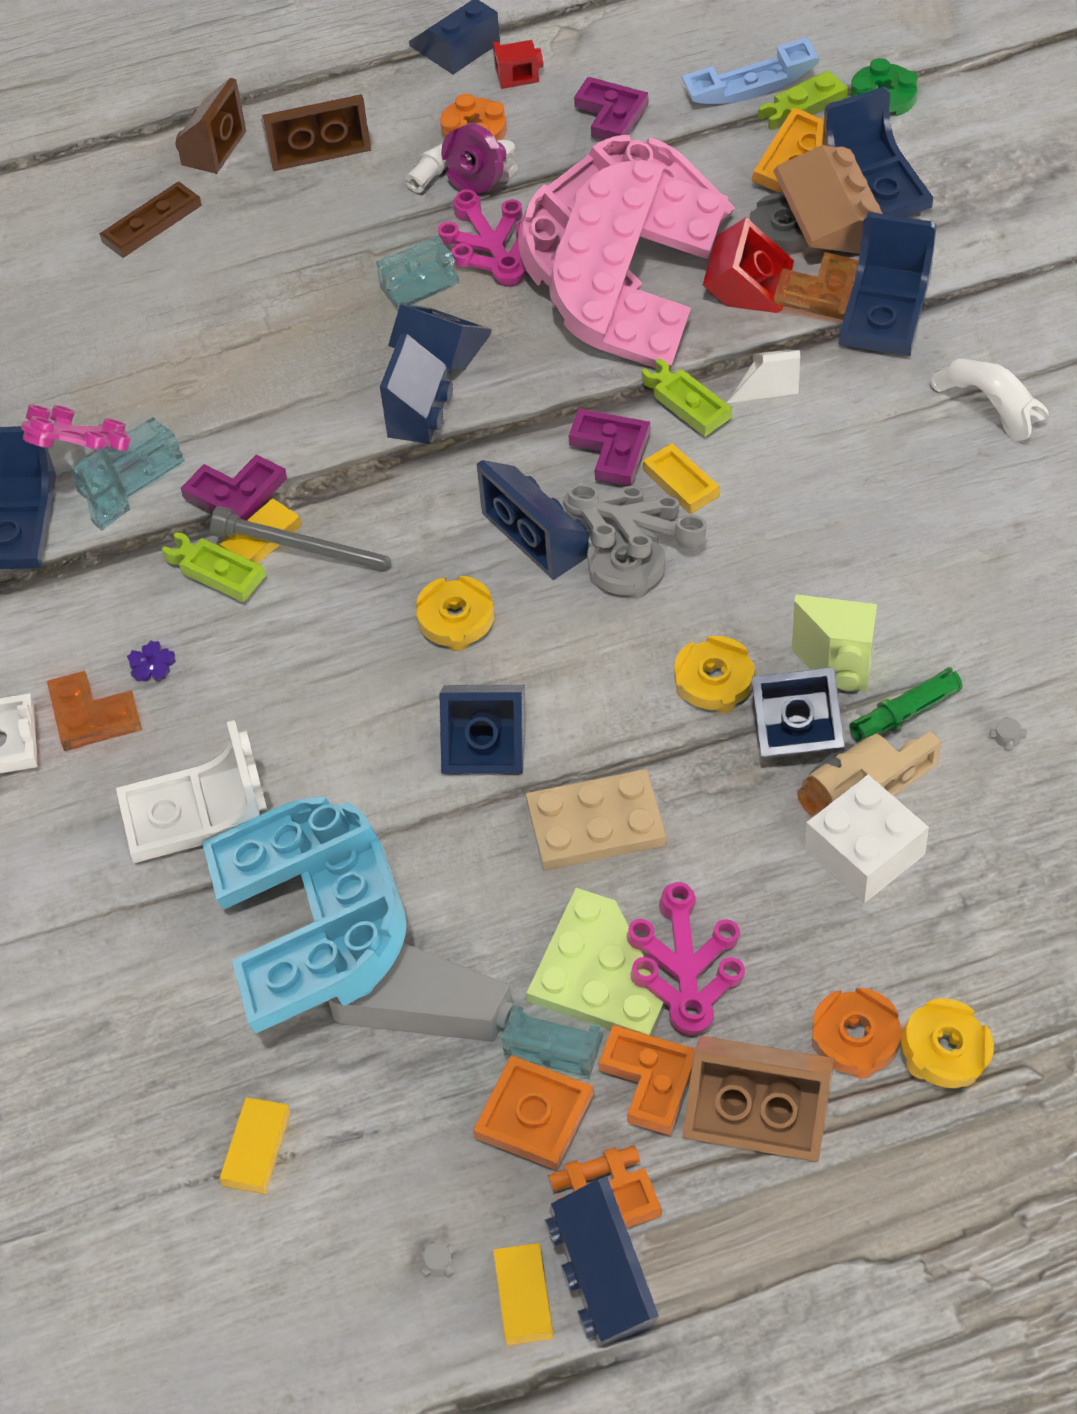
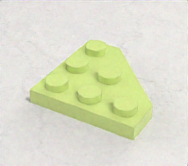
(590, 969)

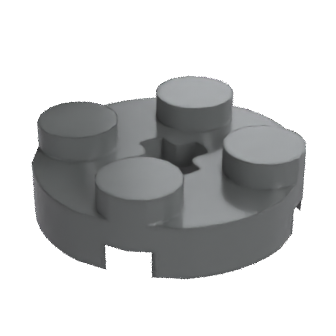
(767, 217)

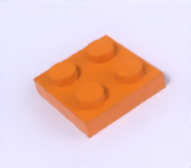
(533, 1112)

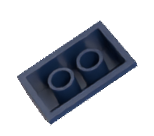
(531, 518)
(601, 1263)

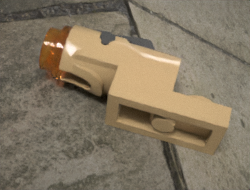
(869, 757)

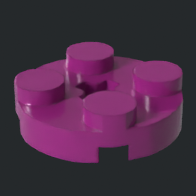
(487, 152)

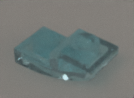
(102, 488)

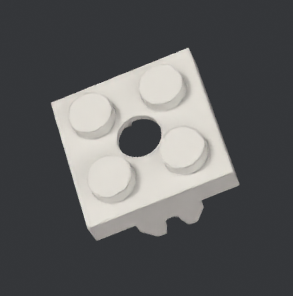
(18, 724)

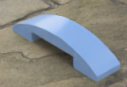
(754, 80)

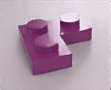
(615, 104)
(618, 439)
(243, 493)

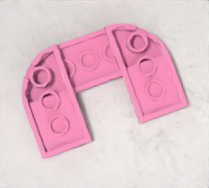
(553, 204)
(598, 246)

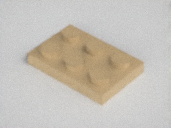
(595, 819)

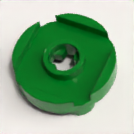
(897, 80)

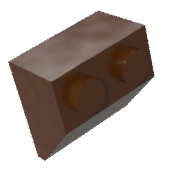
(213, 130)

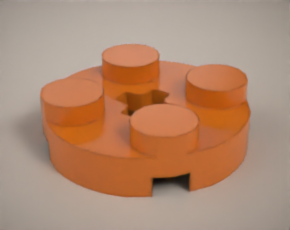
(475, 110)
(857, 1055)

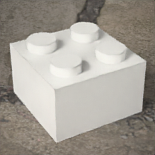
(866, 838)

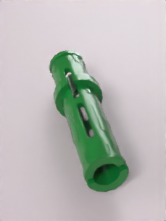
(892, 713)

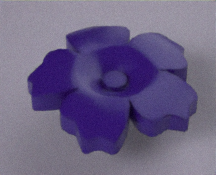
(151, 662)

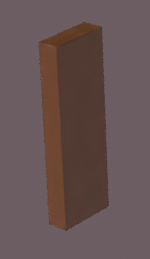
(150, 219)

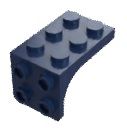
(865, 129)
(889, 284)
(25, 499)

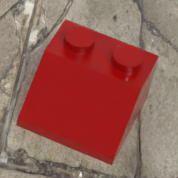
(746, 268)

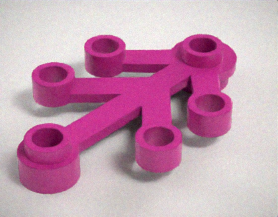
(505, 266)
(43, 431)
(684, 963)

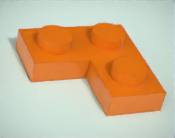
(661, 1074)

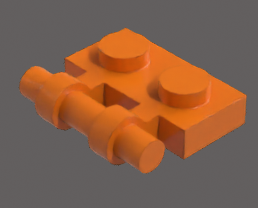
(632, 1190)

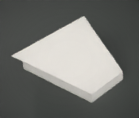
(769, 376)

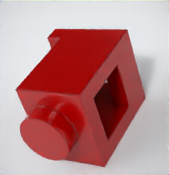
(517, 63)

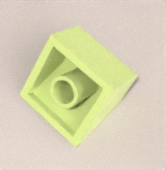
(835, 636)

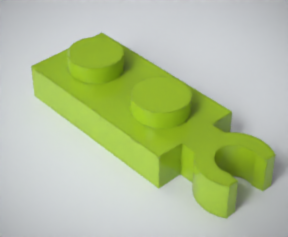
(807, 96)
(687, 398)
(215, 566)

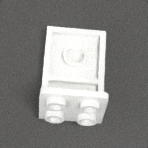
(192, 804)

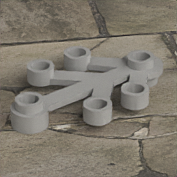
(587, 503)

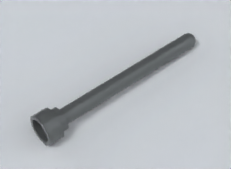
(226, 523)

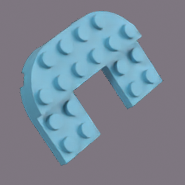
(349, 893)

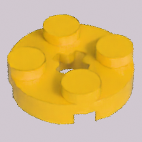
(460, 629)
(714, 692)
(930, 1060)

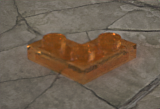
(823, 294)
(86, 720)

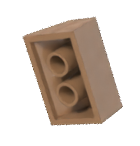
(827, 197)
(758, 1098)

